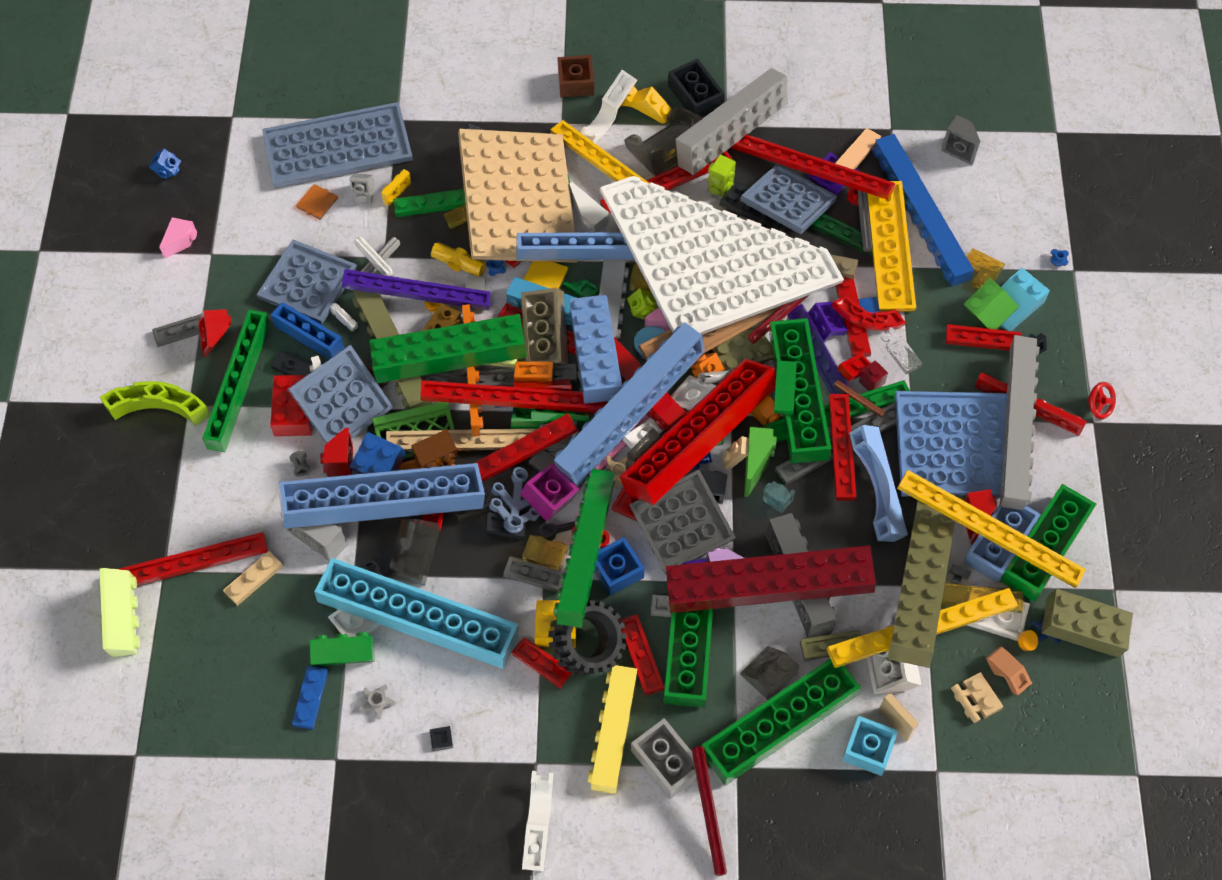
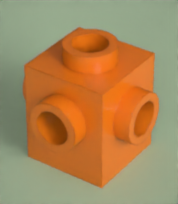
(707, 363)

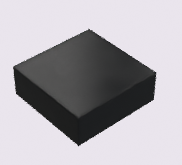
(441, 738)

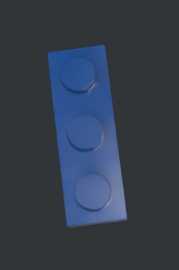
(310, 697)

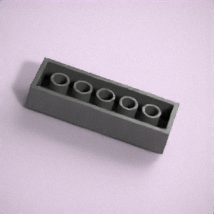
(815, 614)

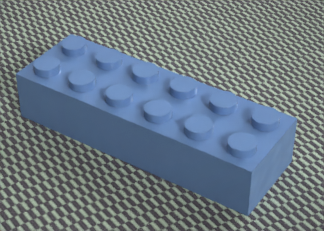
(595, 348)

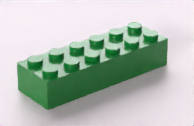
(1055, 530)
(688, 658)

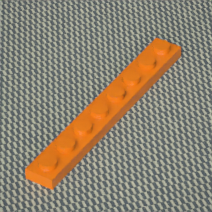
(473, 377)

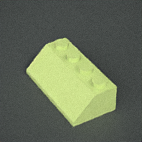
(118, 612)

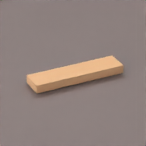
(858, 150)

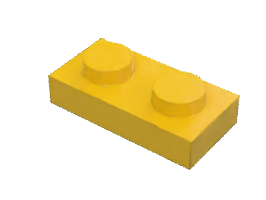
(396, 187)

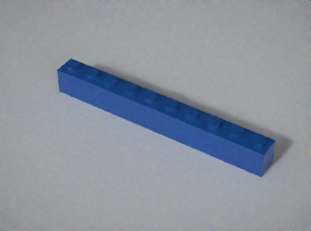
(924, 211)

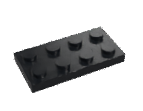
(732, 202)

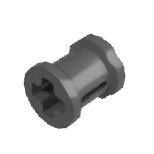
(300, 463)

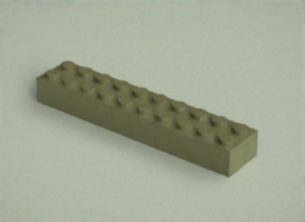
(922, 587)

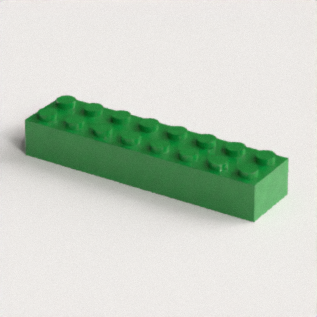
(447, 348)
(807, 427)
(779, 720)

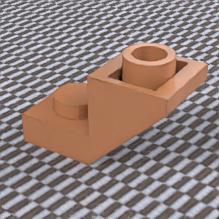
(1005, 665)

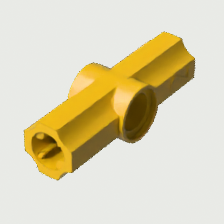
(458, 259)

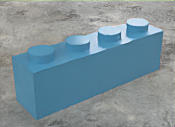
(518, 285)

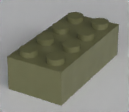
(1087, 623)

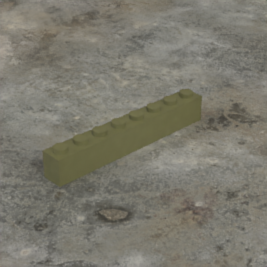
(380, 326)

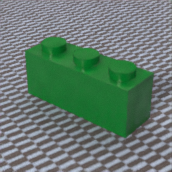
(342, 649)

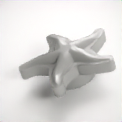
(377, 701)

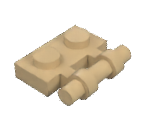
(982, 696)

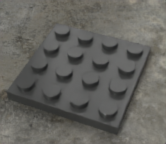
(683, 522)

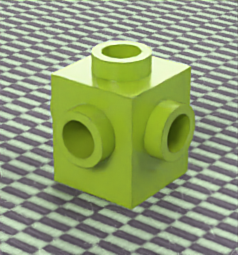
(642, 303)

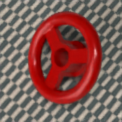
(1097, 400)

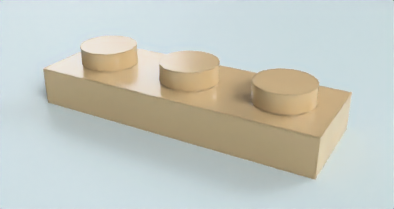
(253, 578)

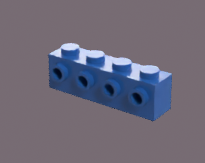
(307, 331)

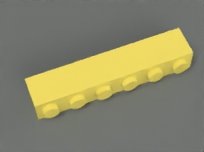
(613, 729)

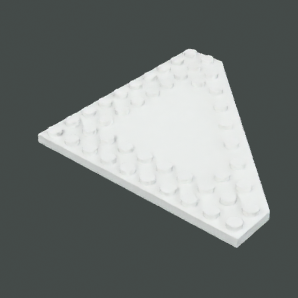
(709, 262)

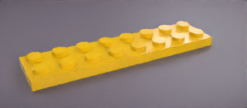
(891, 252)

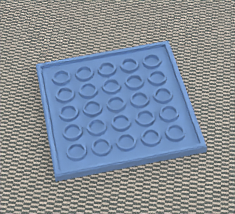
(952, 439)

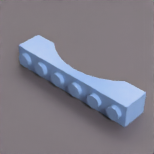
(888, 518)

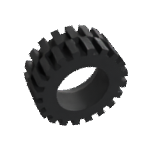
(608, 647)

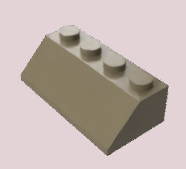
(545, 326)

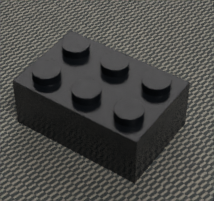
(696, 88)

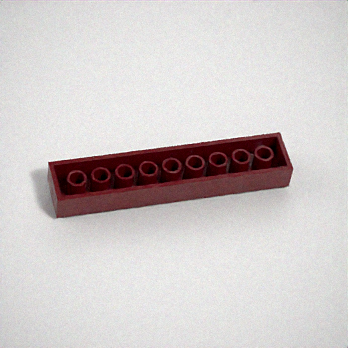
(770, 579)

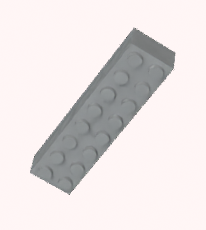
(732, 121)

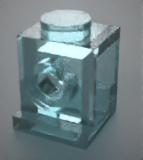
(778, 496)

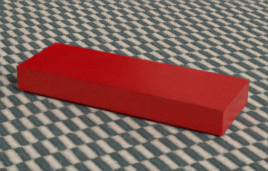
(541, 662)

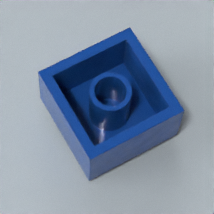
(377, 456)
(618, 566)

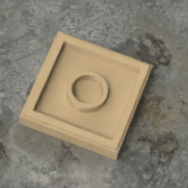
(898, 717)

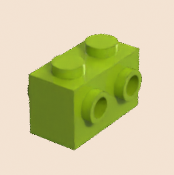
(721, 175)

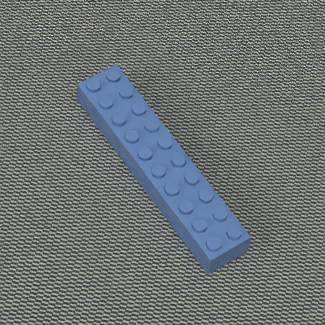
(630, 404)
(380, 495)

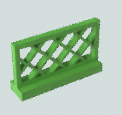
(414, 416)

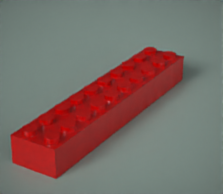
(698, 431)

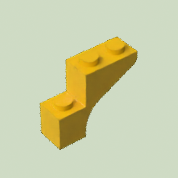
(648, 102)

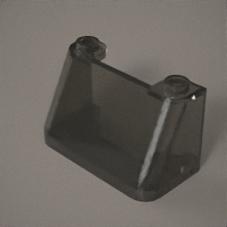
(659, 151)

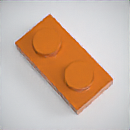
(533, 371)

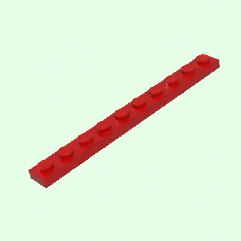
(815, 166)
(506, 396)

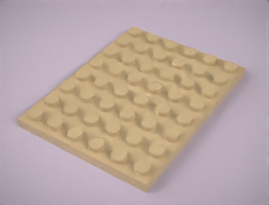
(512, 188)

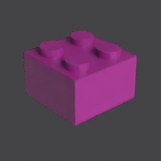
(549, 491)

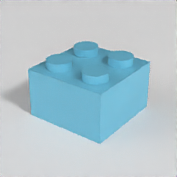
(870, 745)

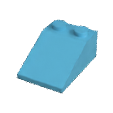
(1027, 294)

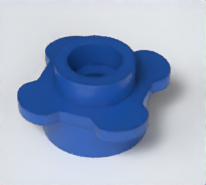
(1057, 261)
(495, 263)

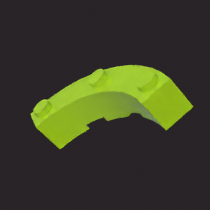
(155, 395)

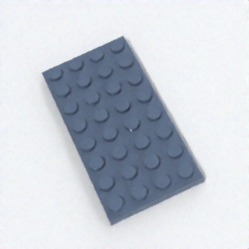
(336, 144)

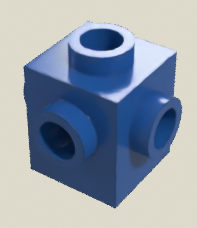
(165, 164)

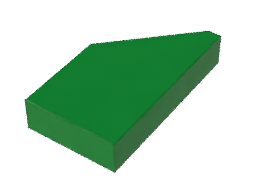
(582, 288)

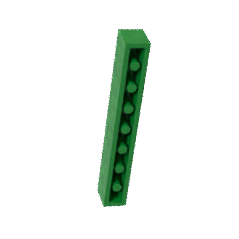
(236, 381)

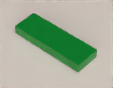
(785, 387)

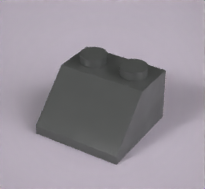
(961, 140)

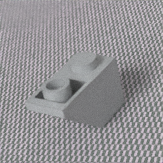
(362, 187)

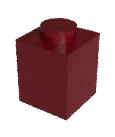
(873, 376)

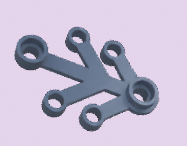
(513, 503)

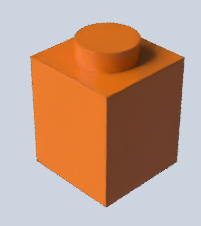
(765, 412)

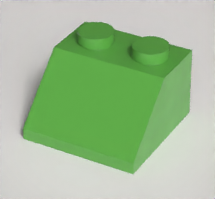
(991, 305)

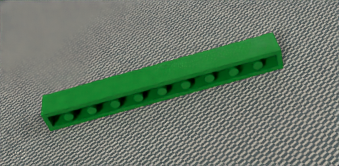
(585, 550)

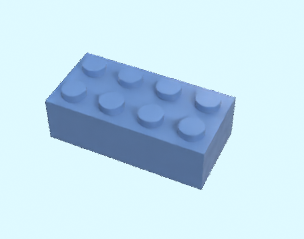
(991, 558)

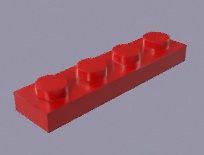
(979, 337)
(641, 655)

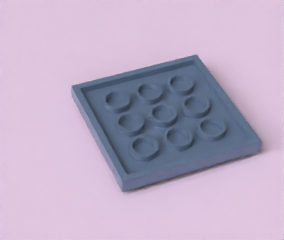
(788, 198)
(306, 280)
(340, 396)

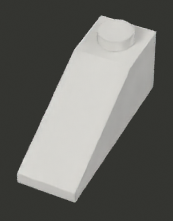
(590, 213)

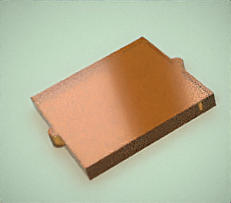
(317, 201)

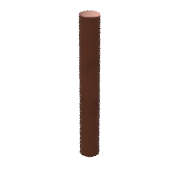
(859, 398)

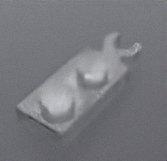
(901, 352)

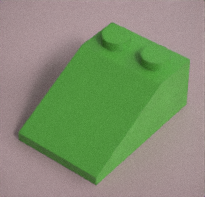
(760, 449)

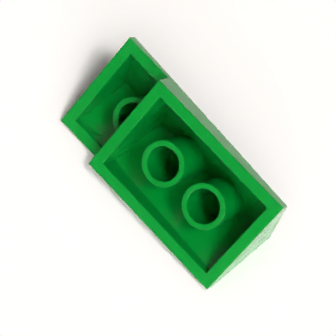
(532, 418)

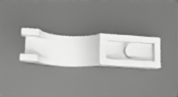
(610, 105)
(538, 822)

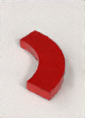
(874, 321)

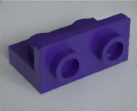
(827, 320)

